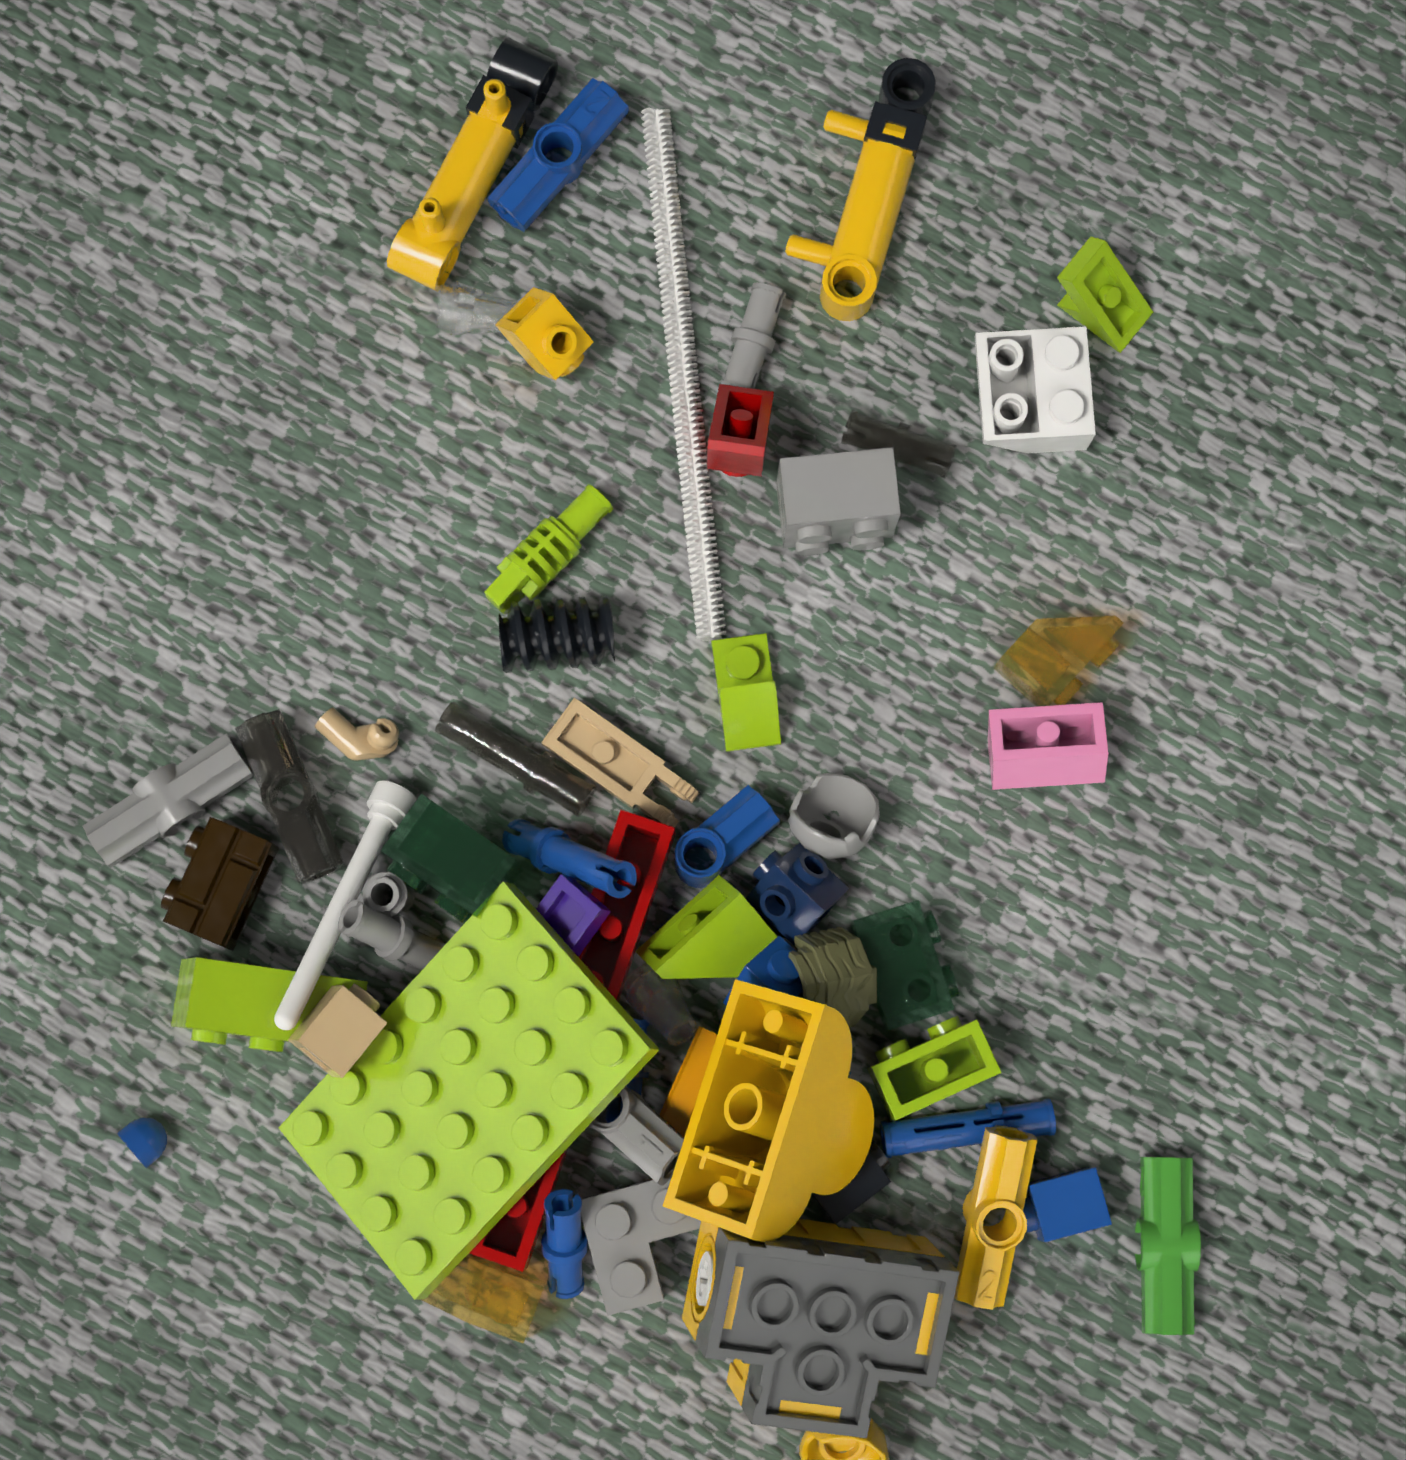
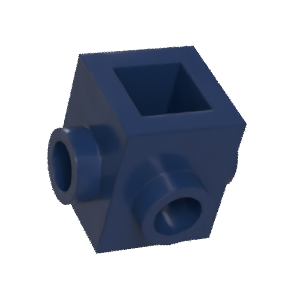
(795, 891)

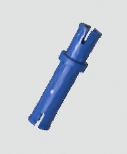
(555, 852)
(965, 1127)

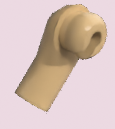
(362, 741)

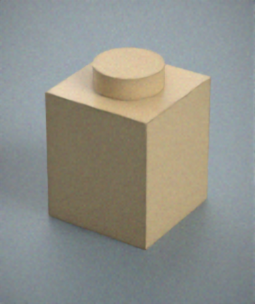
(339, 1029)

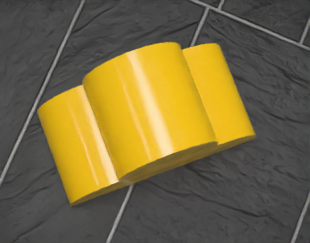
(772, 1116)

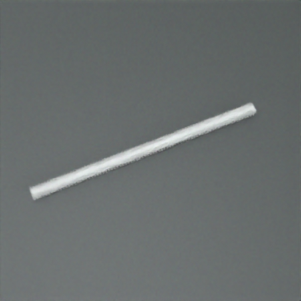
(669, 245)

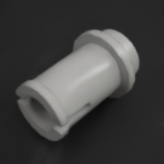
(375, 894)

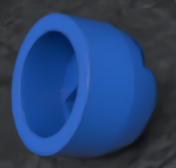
(145, 1139)

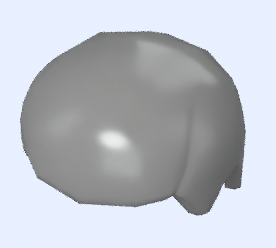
(857, 812)

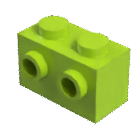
(933, 1070)

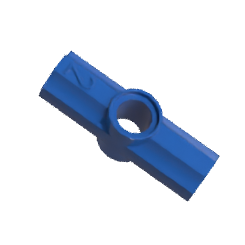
(578, 129)

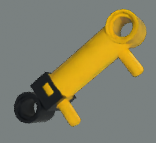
(495, 123)
(877, 189)

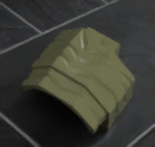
(836, 972)

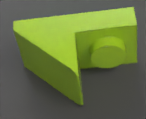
(1103, 295)
(746, 692)

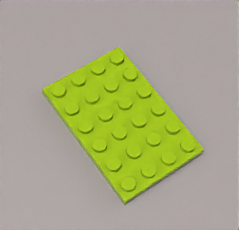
(468, 1090)

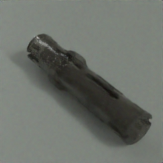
(535, 771)

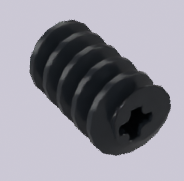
(556, 634)

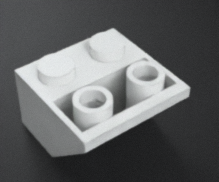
(1035, 389)

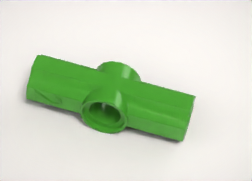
(1167, 1245)

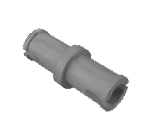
(754, 336)
(390, 936)

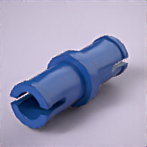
(564, 1243)

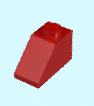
(739, 430)

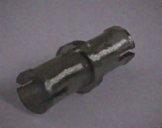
(907, 445)

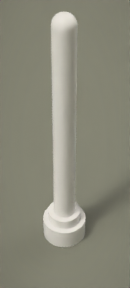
(387, 809)

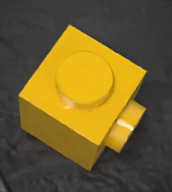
(545, 334)

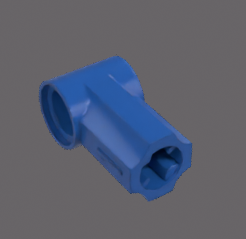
(727, 834)

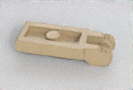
(614, 760)

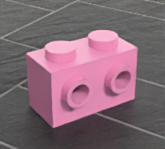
(1047, 746)

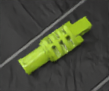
(547, 550)

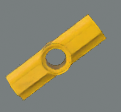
(999, 1183)

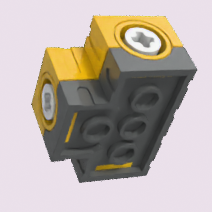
(819, 1319)

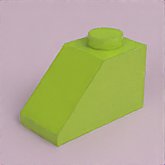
(708, 936)

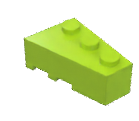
(239, 1000)

